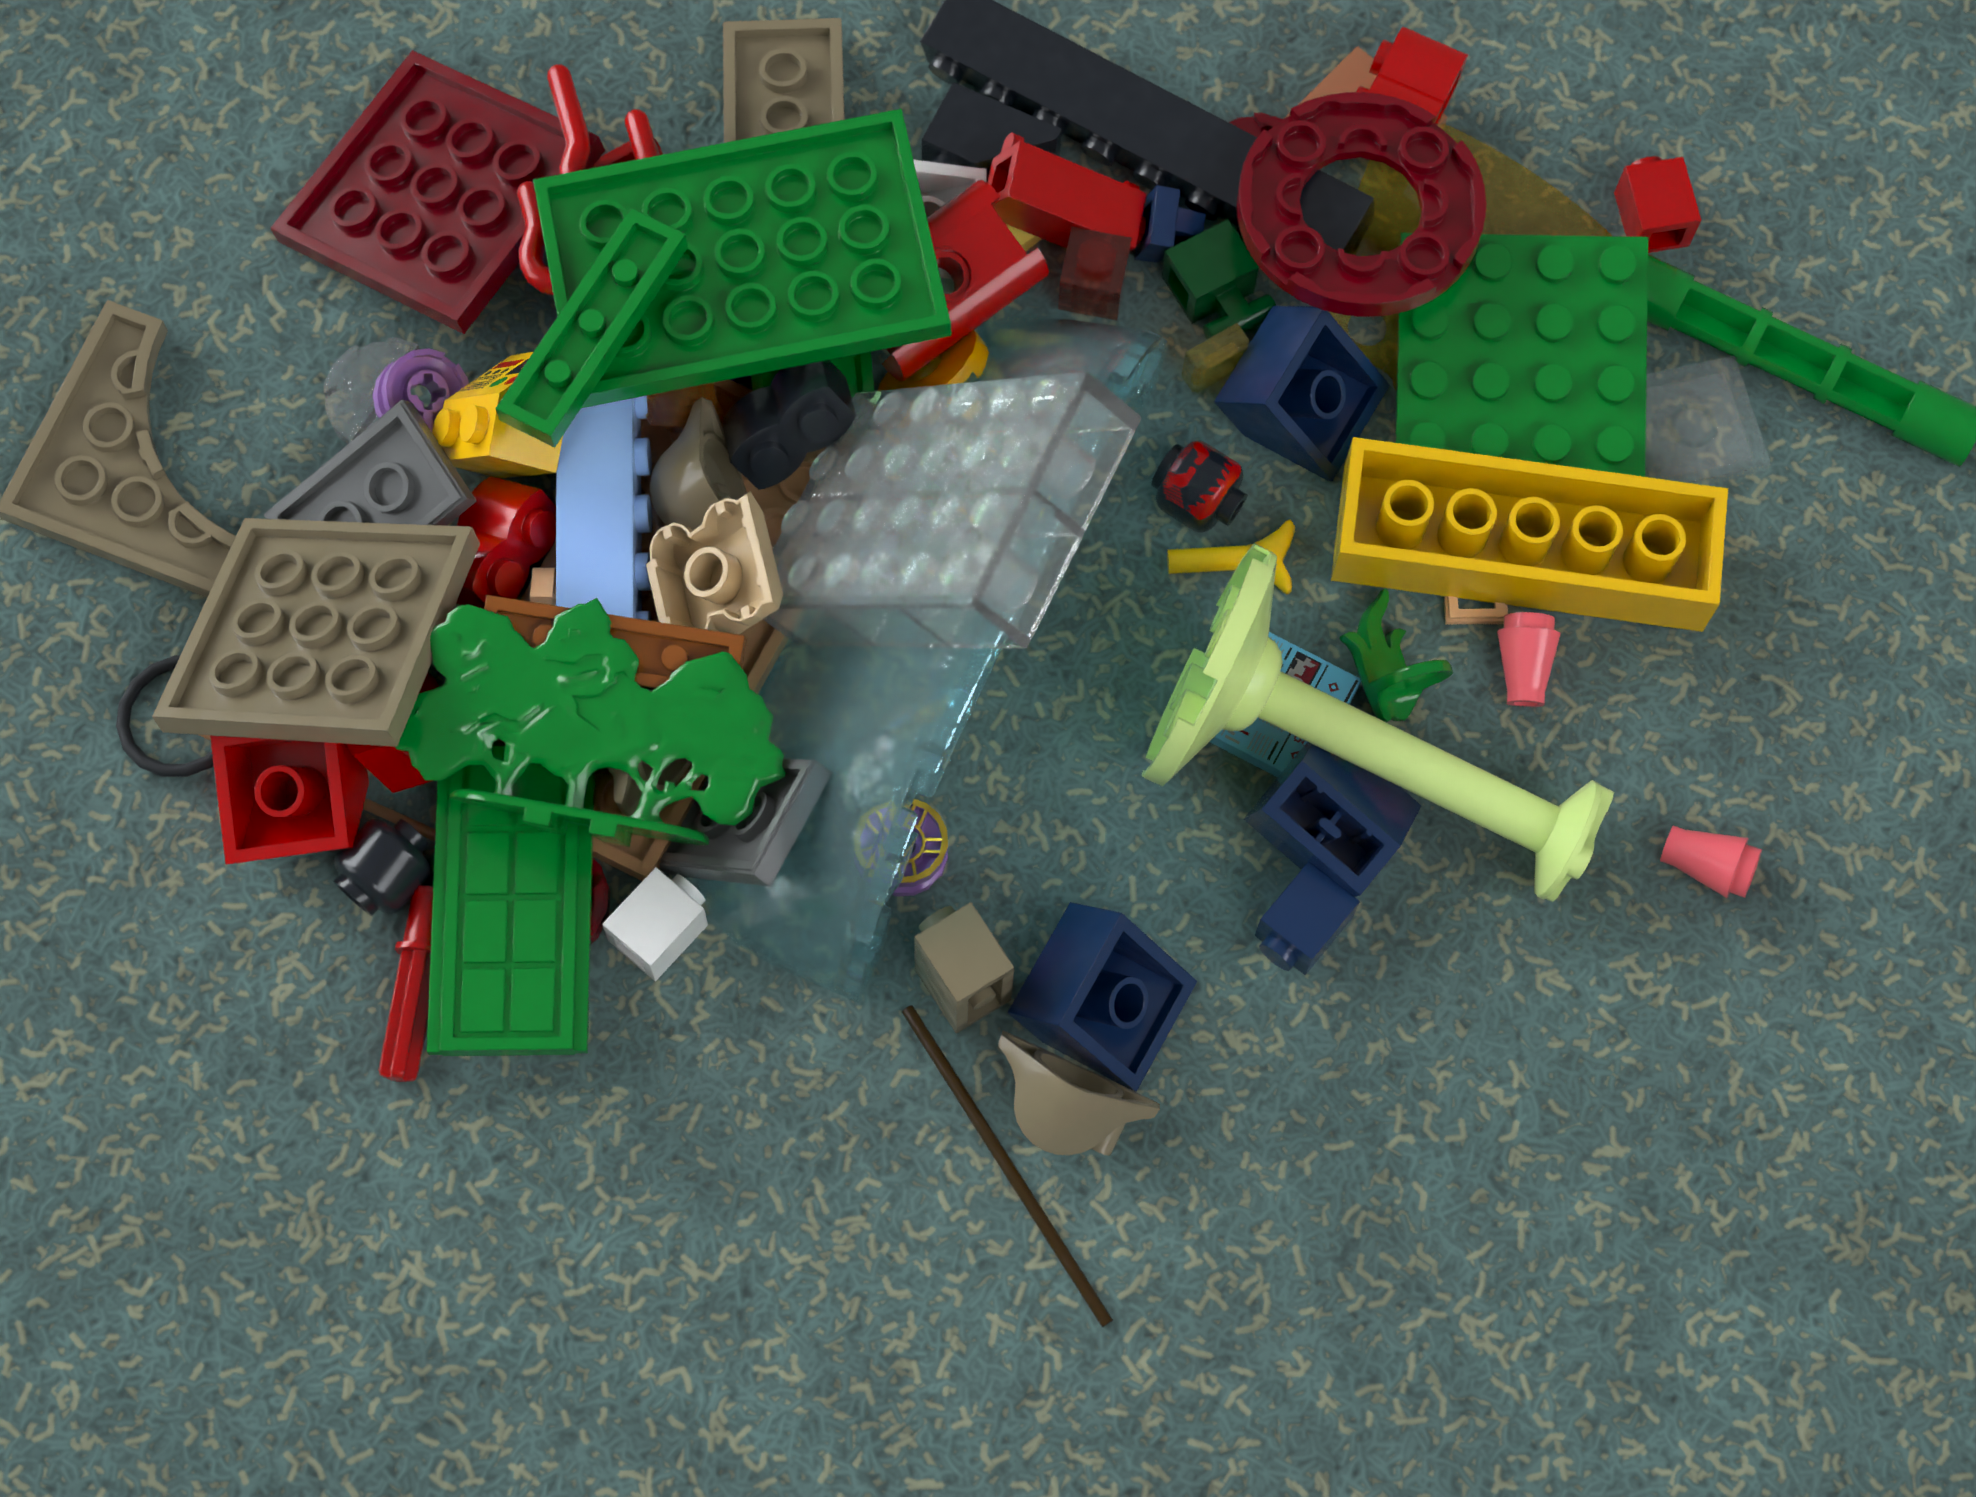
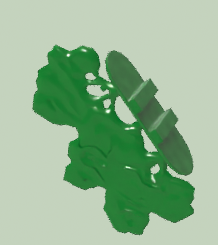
(582, 711)

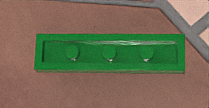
(592, 327)

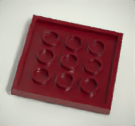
(428, 191)

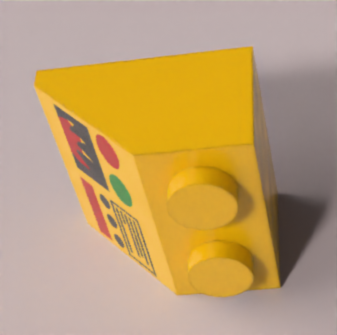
(482, 443)

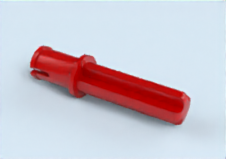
(410, 996)

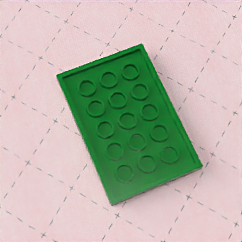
(792, 257)

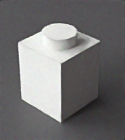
(657, 922)

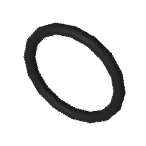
(125, 733)

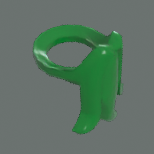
(1386, 679)

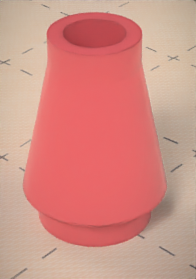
(1527, 656)
(1713, 859)

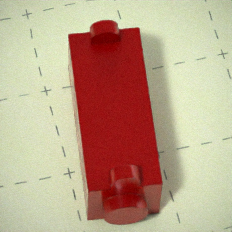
(1053, 194)

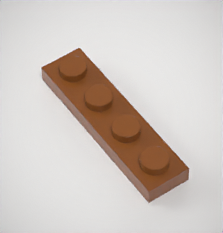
(657, 644)

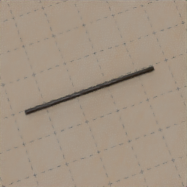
(1007, 1166)

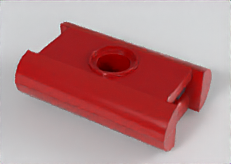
(986, 271)

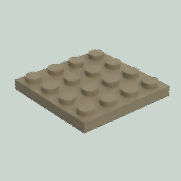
(317, 631)

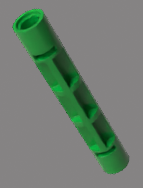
(1832, 373)

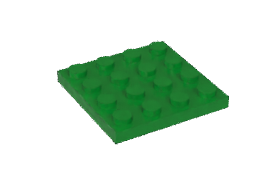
(1532, 354)

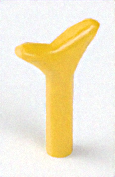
(1228, 557)

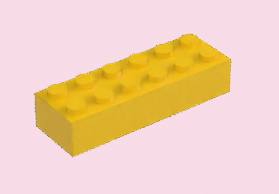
(1530, 534)

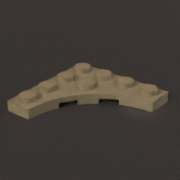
(96, 468)

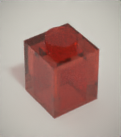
(1094, 273)

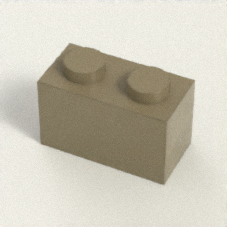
(962, 965)

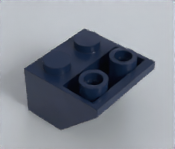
(1334, 817)

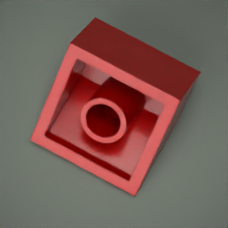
(286, 797)

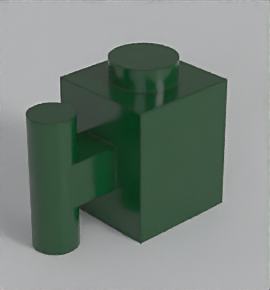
(1215, 275)

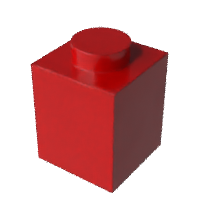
(1658, 203)

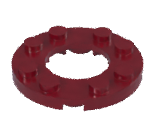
(1378, 130)

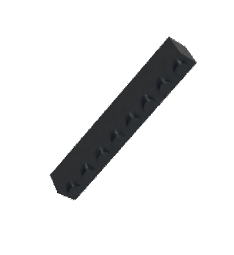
(1120, 115)

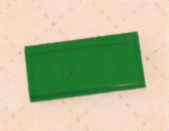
(509, 924)

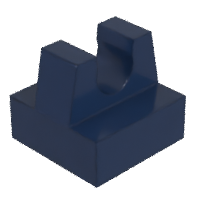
(1166, 224)

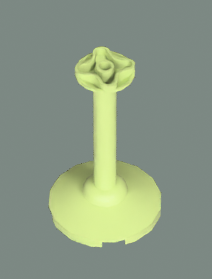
(1243, 681)

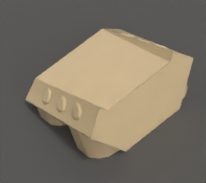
(718, 572)

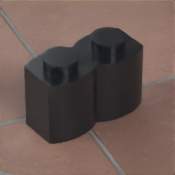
(781, 423)

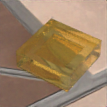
(1214, 358)

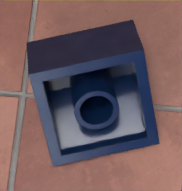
(1303, 389)
(1103, 994)

